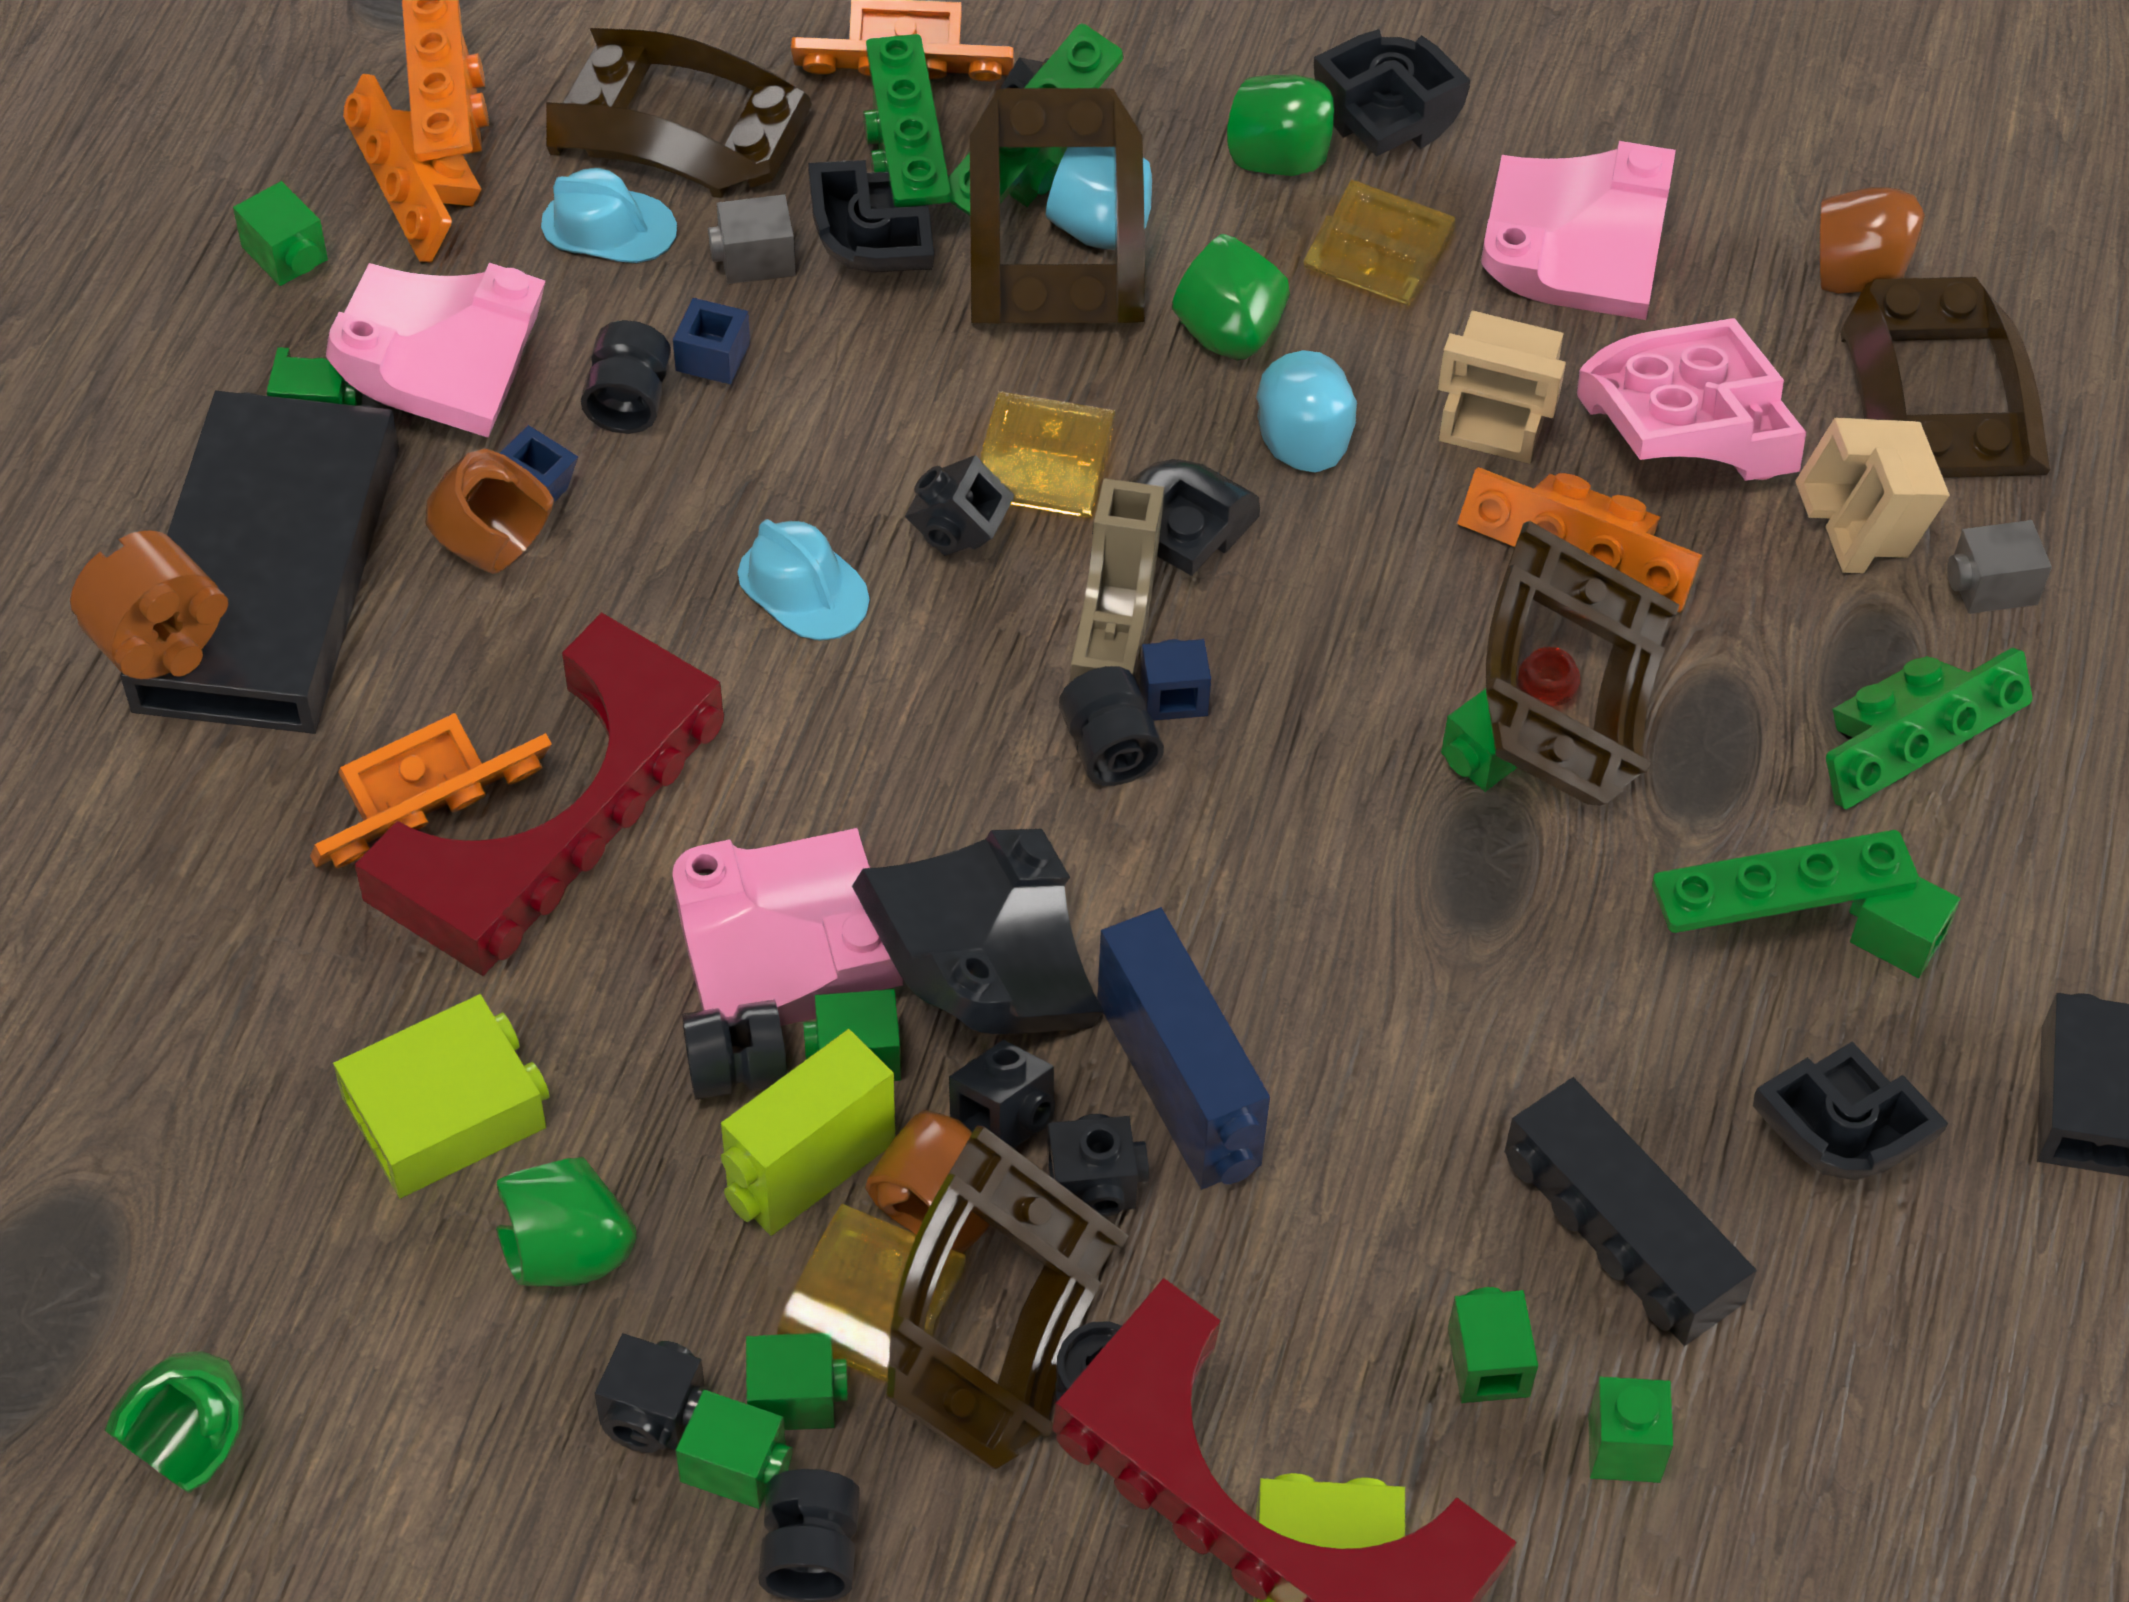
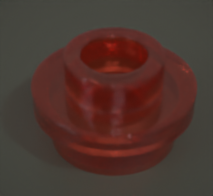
(1553, 665)

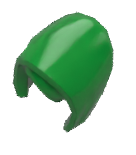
(1280, 124)
(1231, 298)
(563, 1225)
(181, 1417)

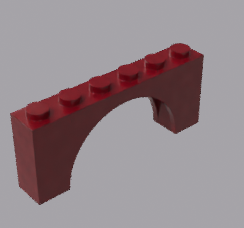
(486, 893)
(1137, 1425)

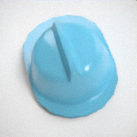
(604, 219)
(803, 581)

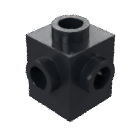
(959, 505)
(1004, 1092)
(1098, 1161)

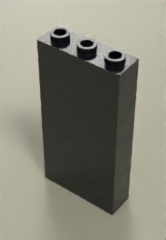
(283, 526)

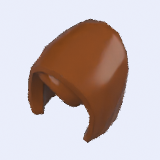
(1867, 237)
(488, 510)
(915, 1169)

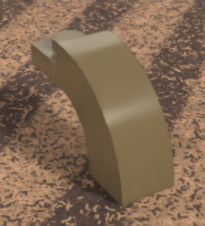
(1119, 577)

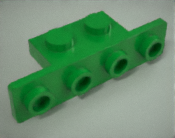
(1079, 62)
(905, 122)
(1919, 718)
(1784, 881)

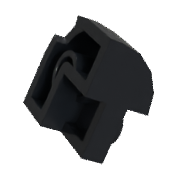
(1391, 89)
(862, 224)
(1198, 512)
(1848, 1114)

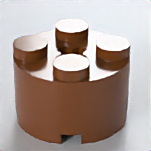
(148, 606)

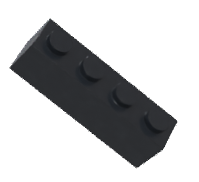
(1628, 1212)

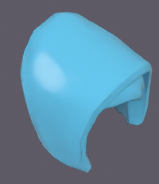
(1085, 195)
(1306, 410)

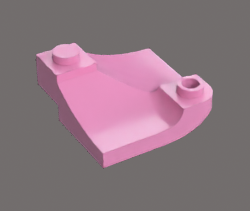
(1580, 228)
(437, 341)
(1698, 396)
(779, 924)

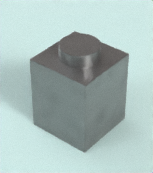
(753, 239)
(1999, 567)

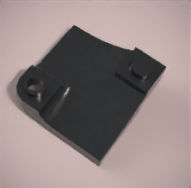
(985, 934)

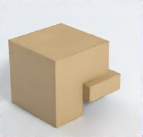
(1500, 385)
(1874, 487)

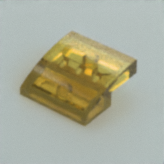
(1380, 242)
(1048, 451)
(854, 1288)

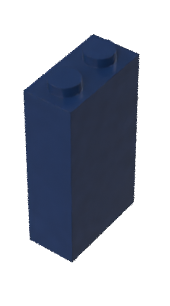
(1182, 1049)

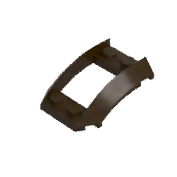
(599, 121)
(1057, 290)
(1943, 310)
(1603, 600)
(1052, 1226)

